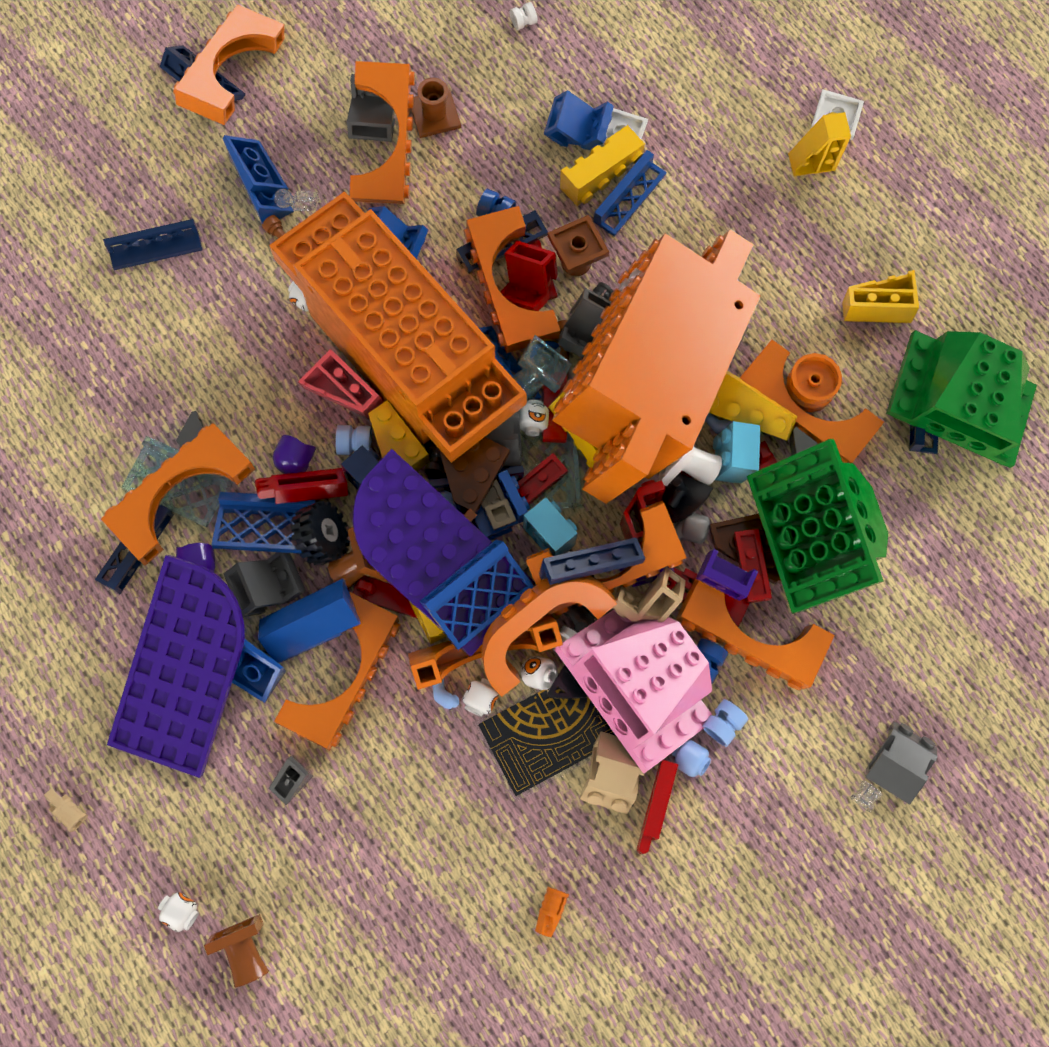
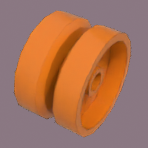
(813, 382)

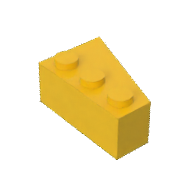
(882, 301)
(394, 434)

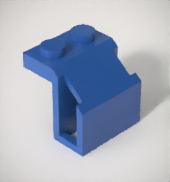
(577, 122)
(410, 236)
(518, 505)

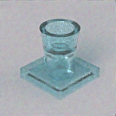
(541, 367)

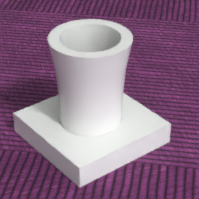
(697, 464)

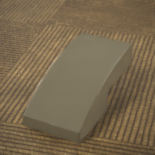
(497, 508)

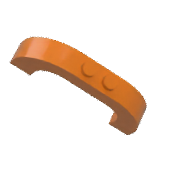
(527, 611)

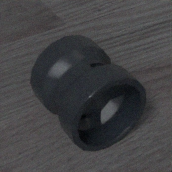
(435, 468)

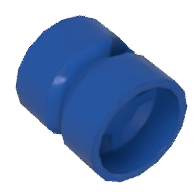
(491, 202)
(714, 654)

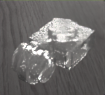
(302, 201)

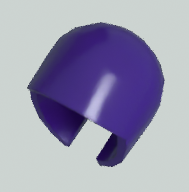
(292, 455)
(198, 553)

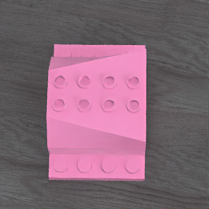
(642, 681)

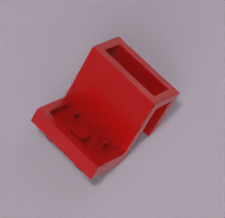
(529, 275)
(647, 494)

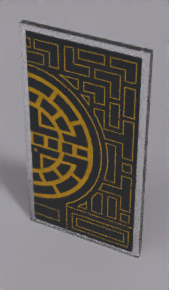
(540, 739)

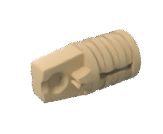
(65, 810)

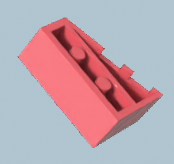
(340, 384)

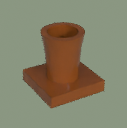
(434, 108)
(578, 245)
(352, 565)
(240, 950)

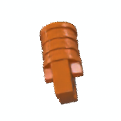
(551, 911)

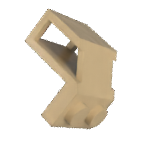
(646, 606)
(612, 775)

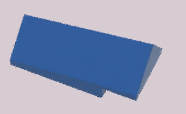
(257, 175)
(308, 622)
(257, 672)

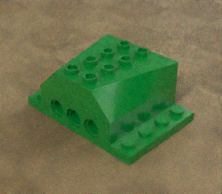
(965, 392)
(820, 525)

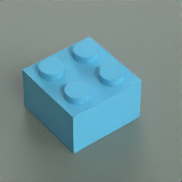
(739, 451)
(550, 528)

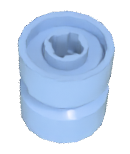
(351, 439)
(725, 722)

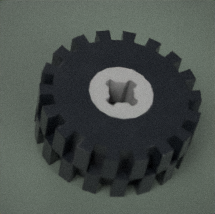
(320, 533)

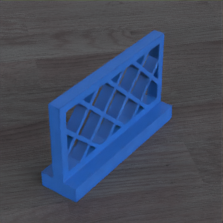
(245, 505)
(465, 576)

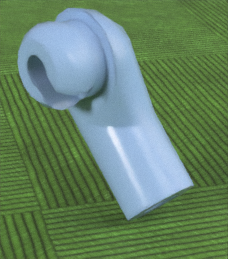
(716, 424)
(443, 697)

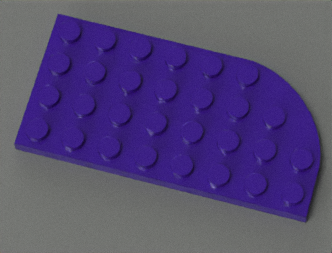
(421, 541)
(181, 669)

